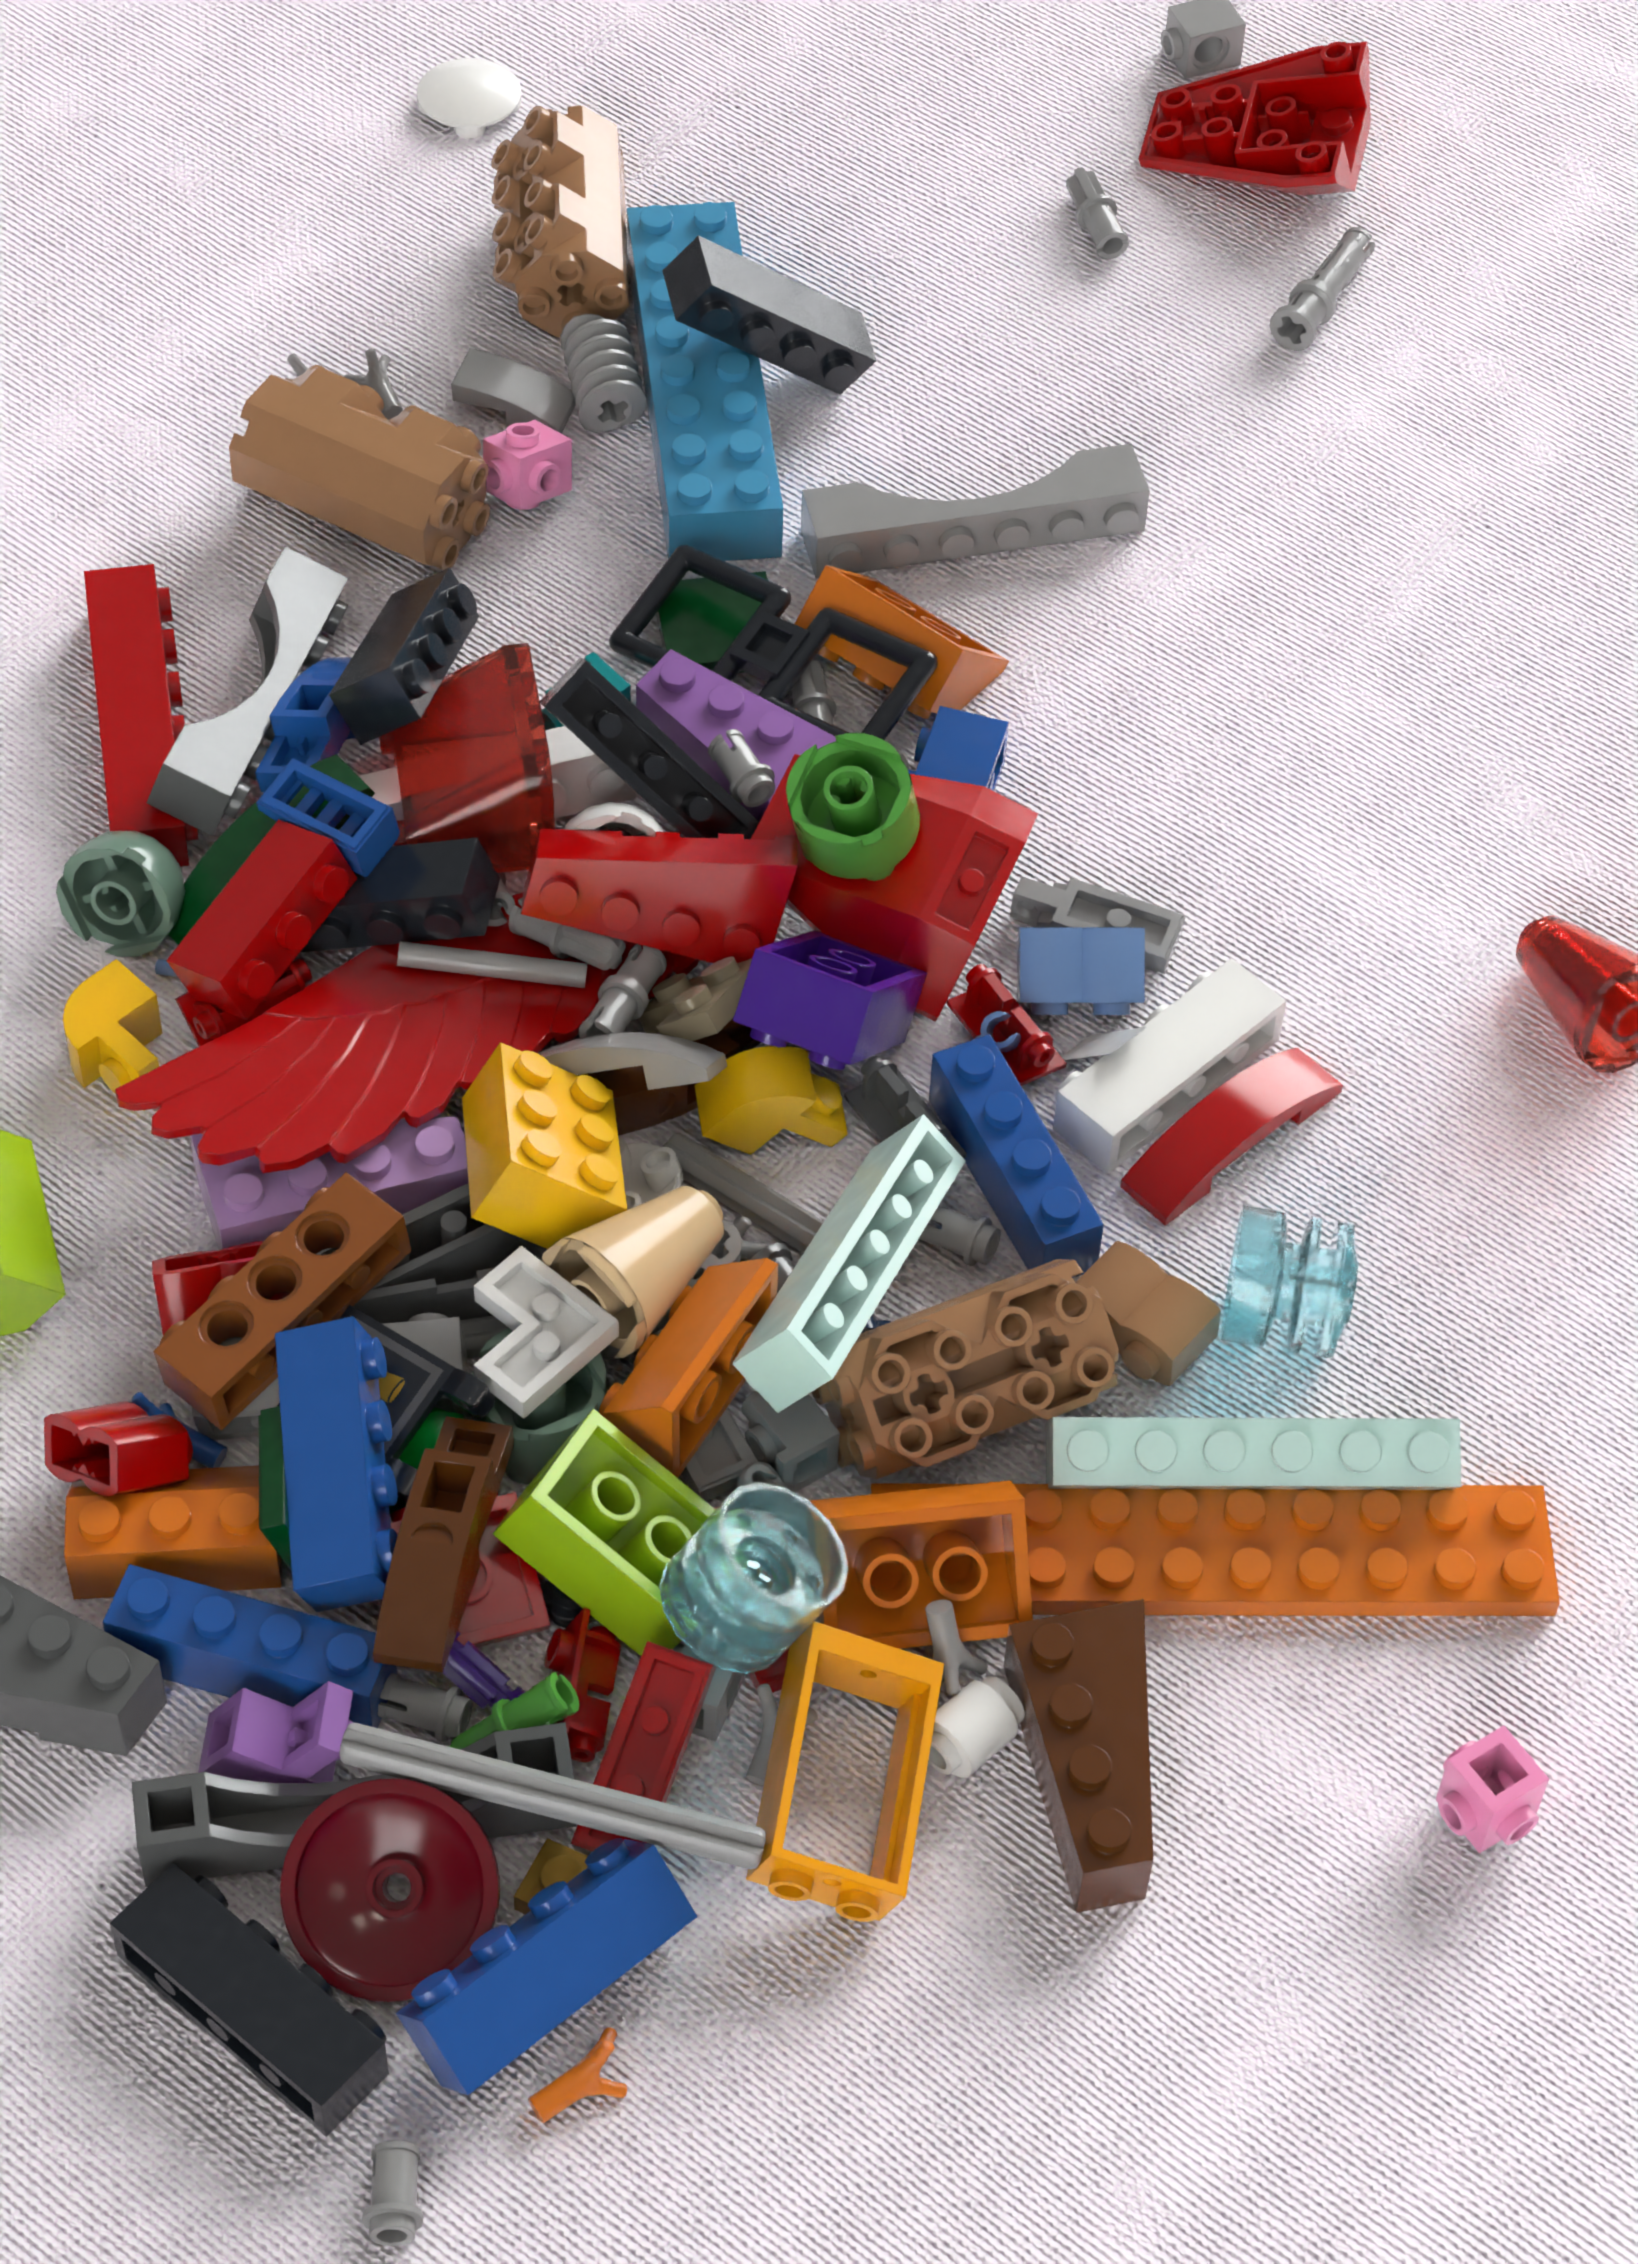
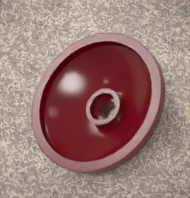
(340, 1899)

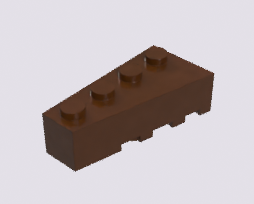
(1090, 1744)

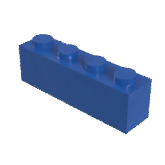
(962, 748)
(1013, 1156)
(336, 1462)
(239, 1642)
(545, 1964)

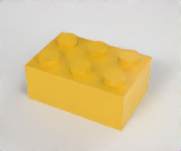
(540, 1148)

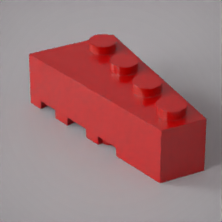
(664, 890)

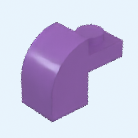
(276, 1742)

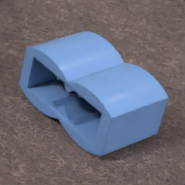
(1081, 967)

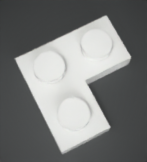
(551, 1326)

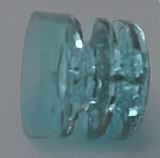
(1289, 1281)
(753, 1578)

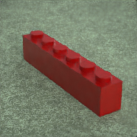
(135, 697)

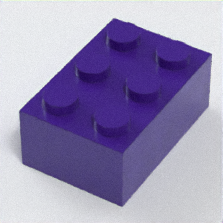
(828, 998)

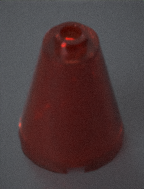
(1586, 988)

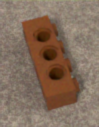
(226, 1379)

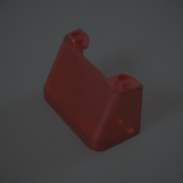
(478, 761)

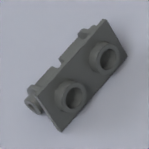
(890, 1102)

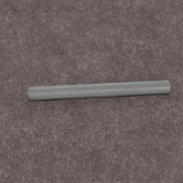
(553, 1795)

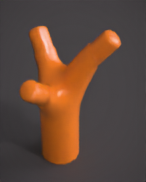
(579, 2081)

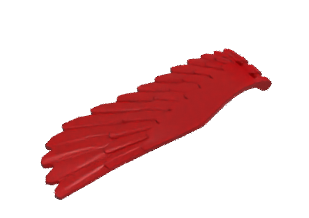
(361, 1054)

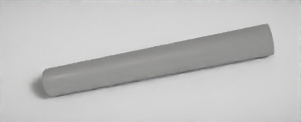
(492, 964)

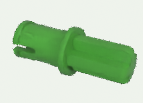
(541, 1705)

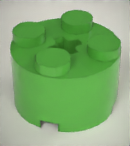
(853, 806)

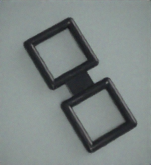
(773, 646)

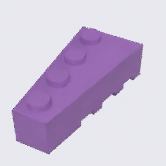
(699, 704)

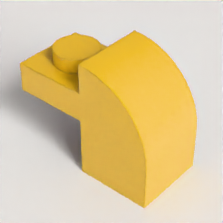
(109, 1025)
(767, 1093)

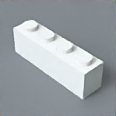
(1169, 1065)

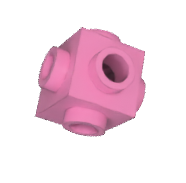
(528, 464)
(1491, 1790)

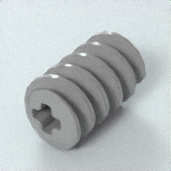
(602, 372)

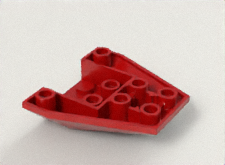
(1269, 125)
(934, 897)

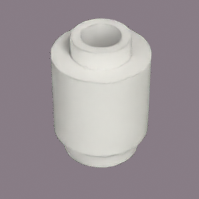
(974, 1726)

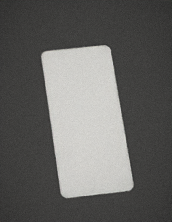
(1101, 1044)

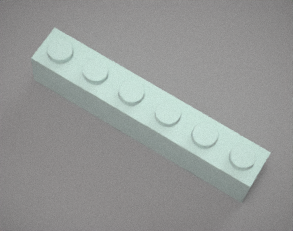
(849, 1265)
(1253, 1453)

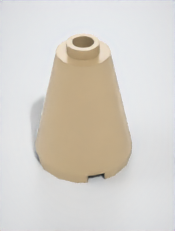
(641, 1259)

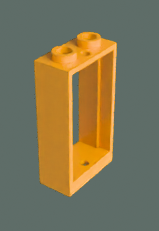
(879, 1675)

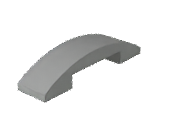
(665, 1058)

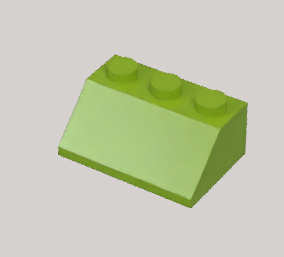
(28, 1255)
(605, 1527)

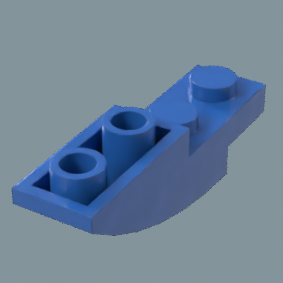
(306, 721)

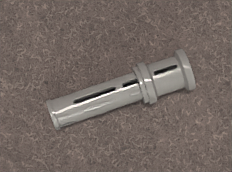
(1314, 299)

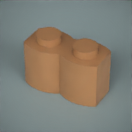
(1153, 1316)

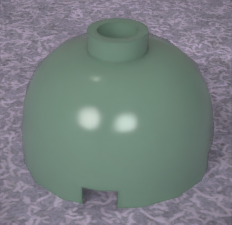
(122, 892)

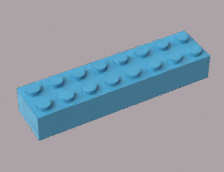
(702, 400)

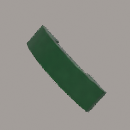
(239, 842)

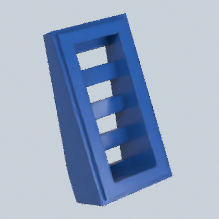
(361, 839)

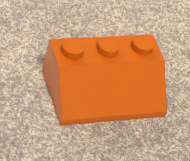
(963, 663)
(687, 1371)
(186, 1529)
(927, 1548)

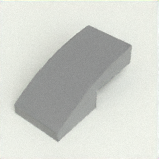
(513, 388)

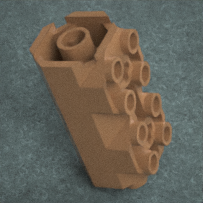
(562, 218)
(337, 457)
(970, 1370)

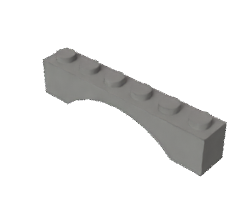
(871, 530)

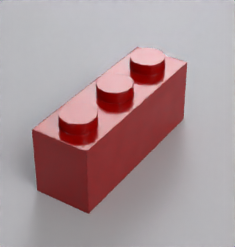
(262, 919)

